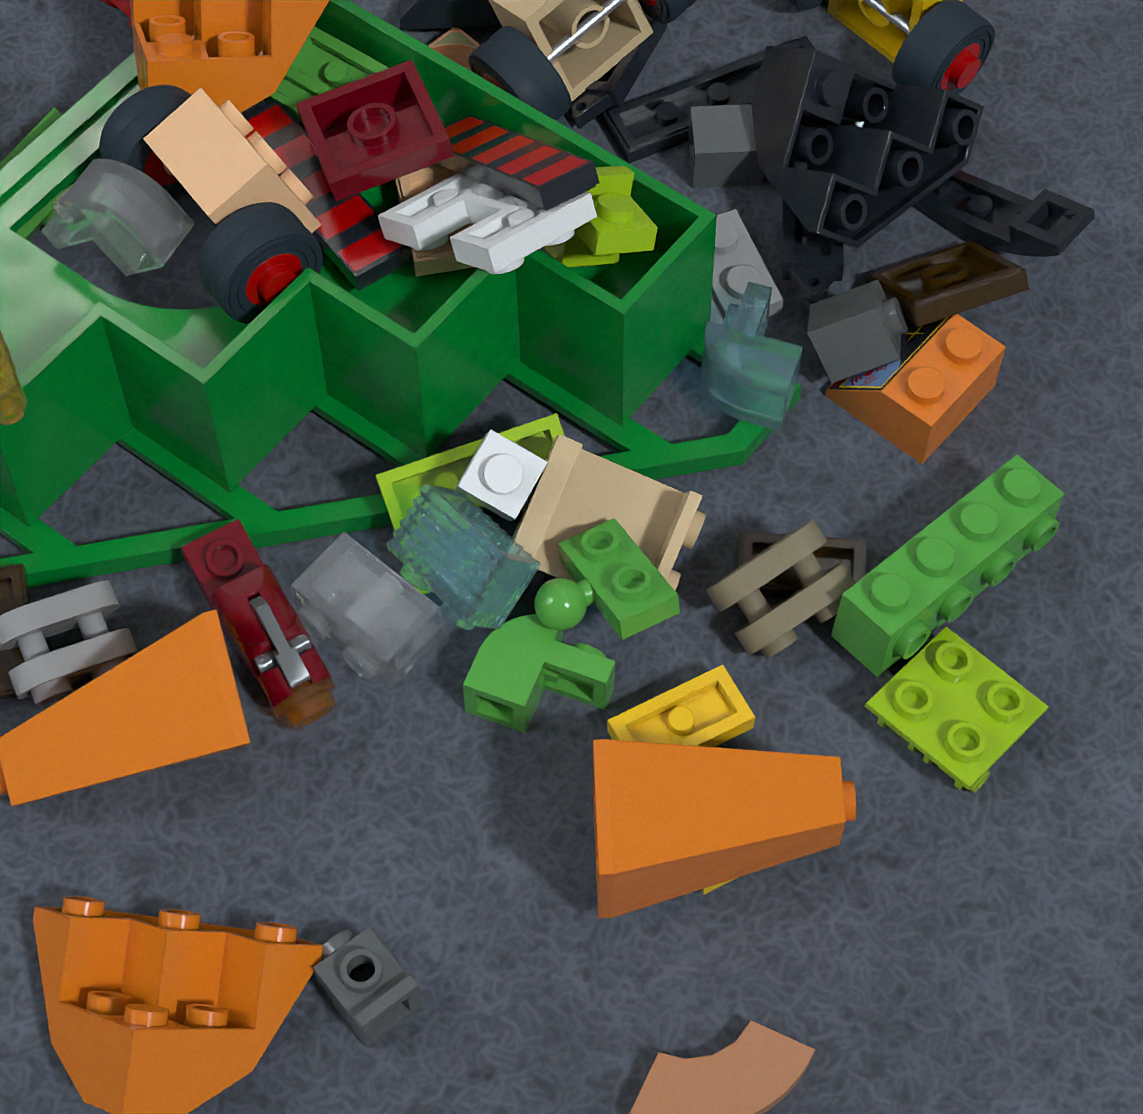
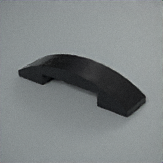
(1003, 218)

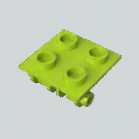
(956, 709)

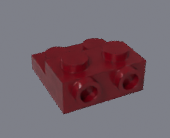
(374, 130)

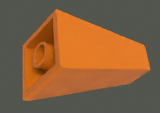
(140, 716)
(706, 815)

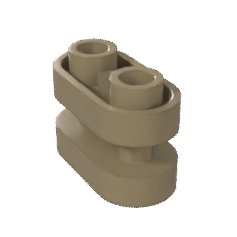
(772, 627)

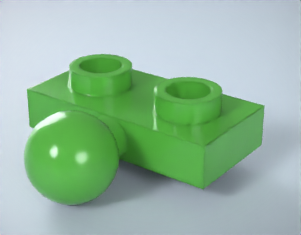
(612, 577)

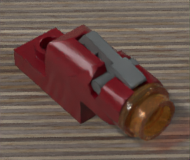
(261, 625)

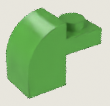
(525, 660)

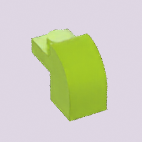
(617, 228)

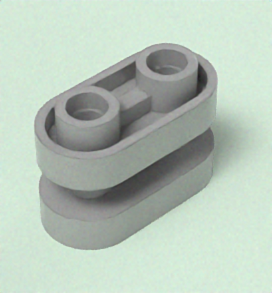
(50, 674)

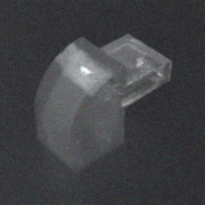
(122, 214)

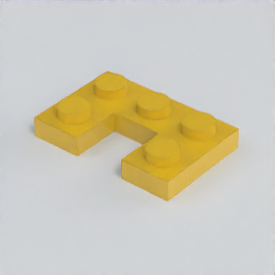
(693, 714)

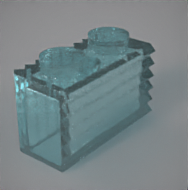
(461, 558)

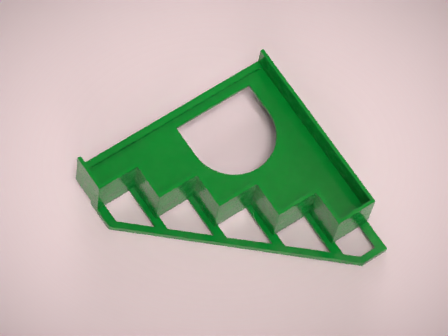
(379, 362)

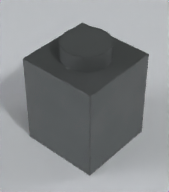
(723, 147)
(856, 330)

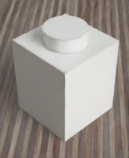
(501, 475)

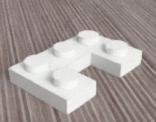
(502, 228)

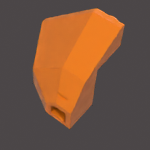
(222, 46)
(163, 1005)

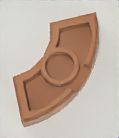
(737, 1080)

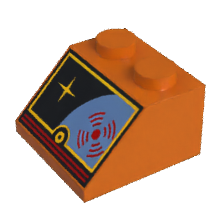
(928, 390)

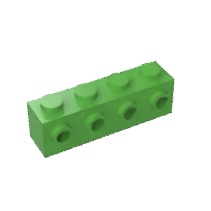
(947, 566)

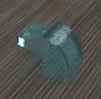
(745, 370)

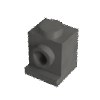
(372, 1005)

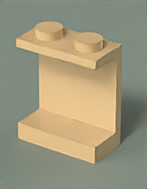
(587, 490)

